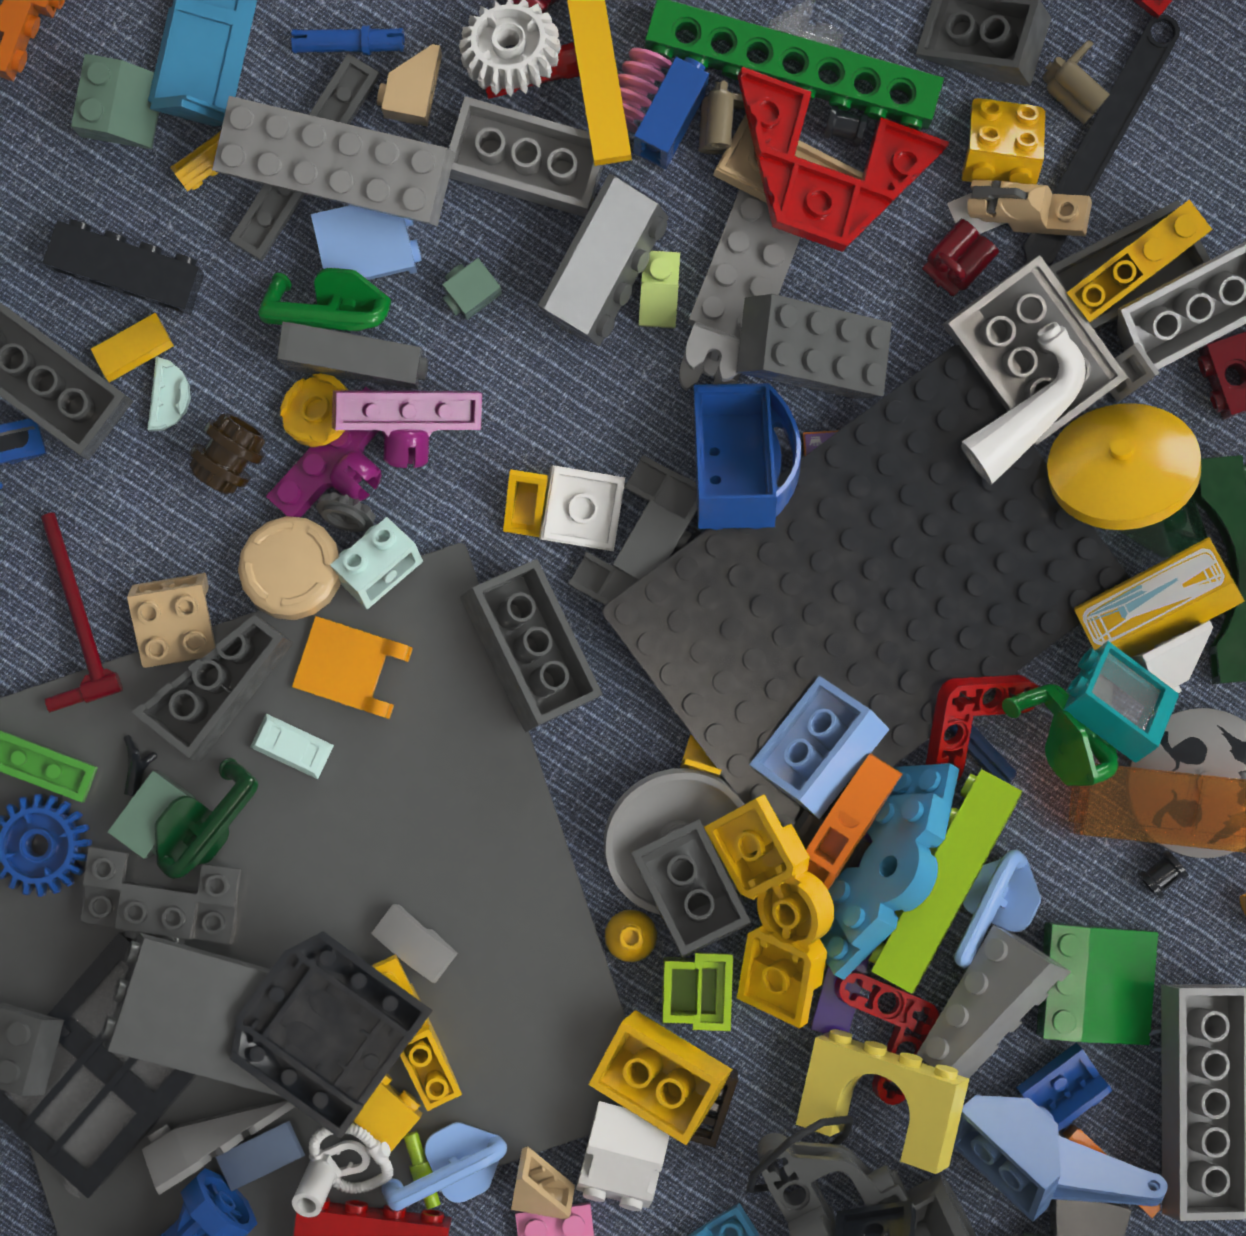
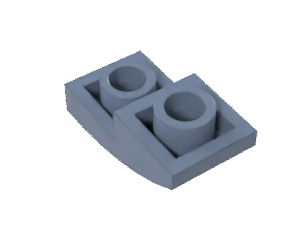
(260, 1156)

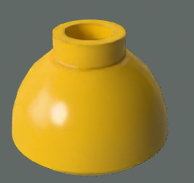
(630, 935)

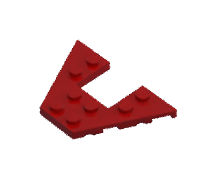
(814, 198)

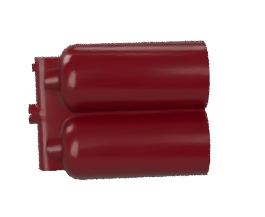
(959, 258)

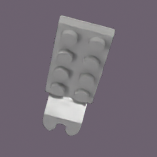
(746, 263)

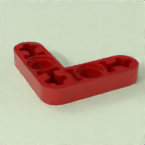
(963, 711)
(900, 1016)

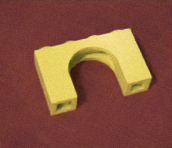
(932, 1094)

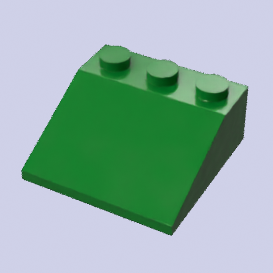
(1108, 985)

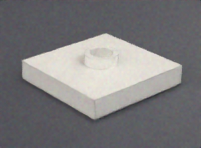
(582, 508)

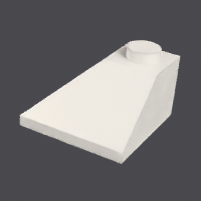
(1177, 657)

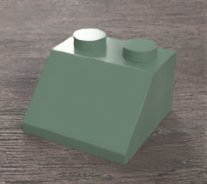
(114, 103)

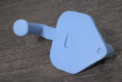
(1000, 896)
(461, 1164)

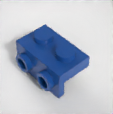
(1066, 1086)

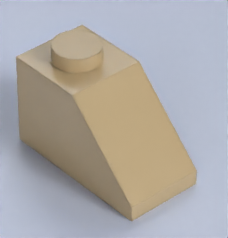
(411, 88)

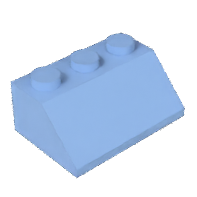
(819, 746)

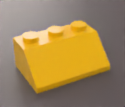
(660, 1076)

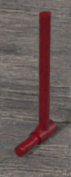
(99, 681)

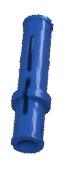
(348, 40)

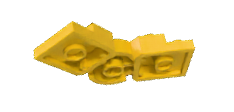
(785, 953)

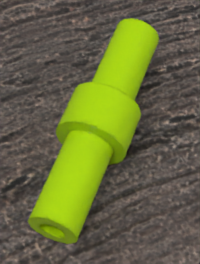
(420, 1165)

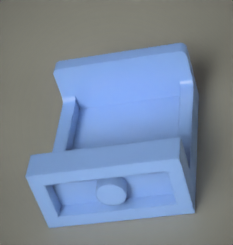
(365, 241)

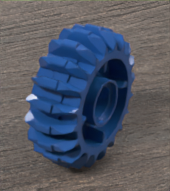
(62, 839)

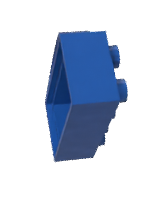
(742, 455)

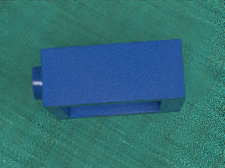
(671, 111)

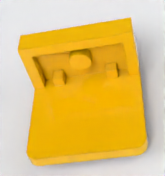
(1005, 142)

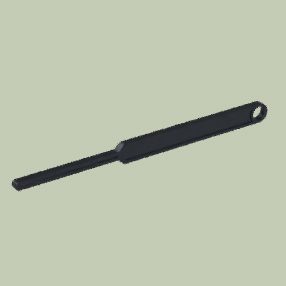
(1107, 129)

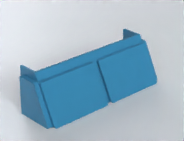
(201, 58)

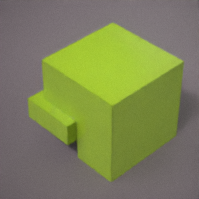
(698, 991)

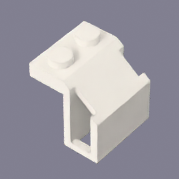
(622, 1158)

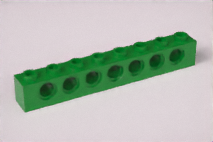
(921, 87)

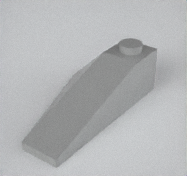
(193, 1144)

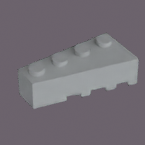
(990, 1001)

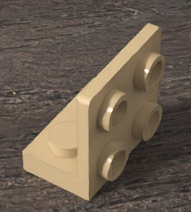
(171, 620)

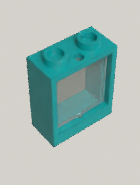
(1120, 701)

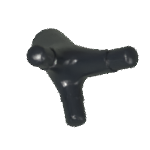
(135, 767)

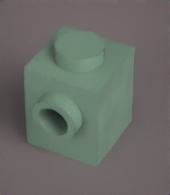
(470, 289)

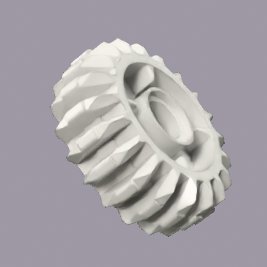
(514, 67)

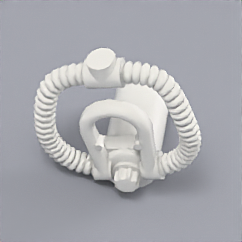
(323, 1171)

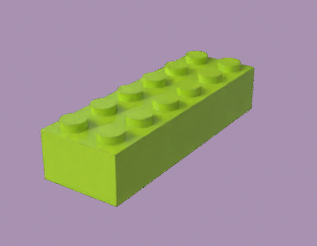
(960, 858)

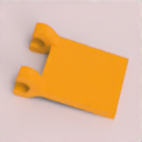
(346, 665)

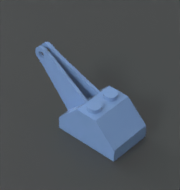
(1031, 1164)

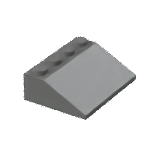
(1003, 343)

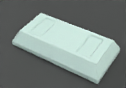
(291, 746)

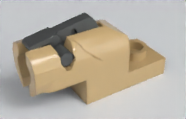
(1029, 207)

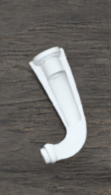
(1012, 434)

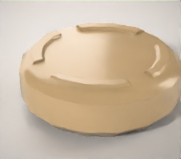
(289, 568)

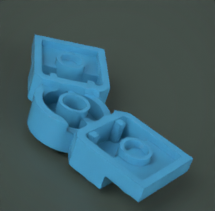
(895, 868)

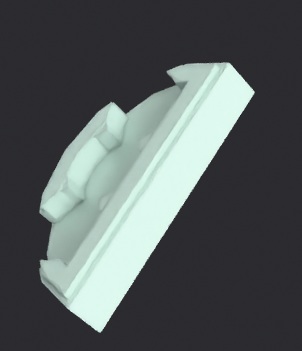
(169, 396)

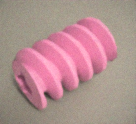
(639, 82)

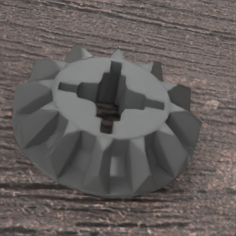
(345, 512)

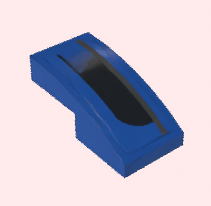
(20, 441)

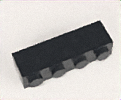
(124, 267)

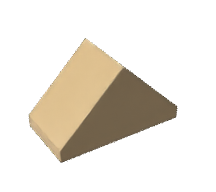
(541, 1188)

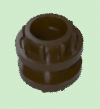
(227, 453)

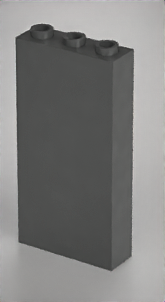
(182, 1009)

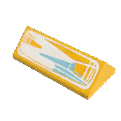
(1161, 601)

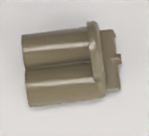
(1073, 86)
(718, 119)

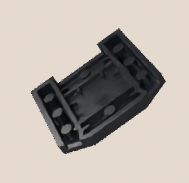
(325, 1030)

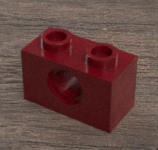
(1214, 360)

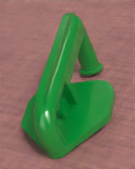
(342, 297)
(1069, 742)

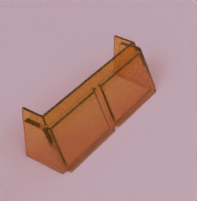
(1163, 809)

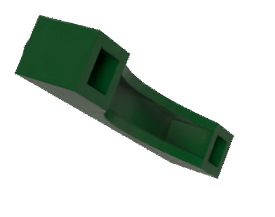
(1223, 498)

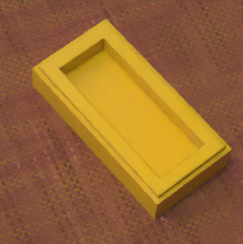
(132, 347)

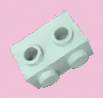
(376, 562)

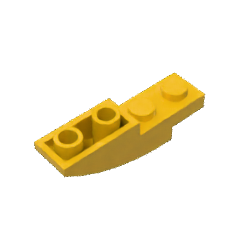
(1139, 261)
(424, 1054)

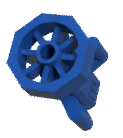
(212, 1209)

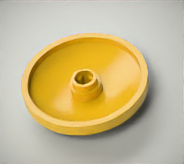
(1124, 466)

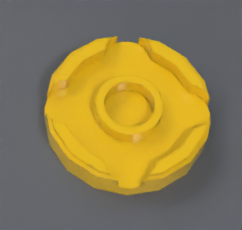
(308, 410)

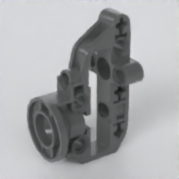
(809, 1213)

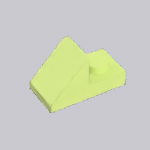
(660, 290)

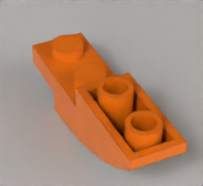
(17, 25)
(850, 818)

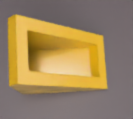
(525, 503)

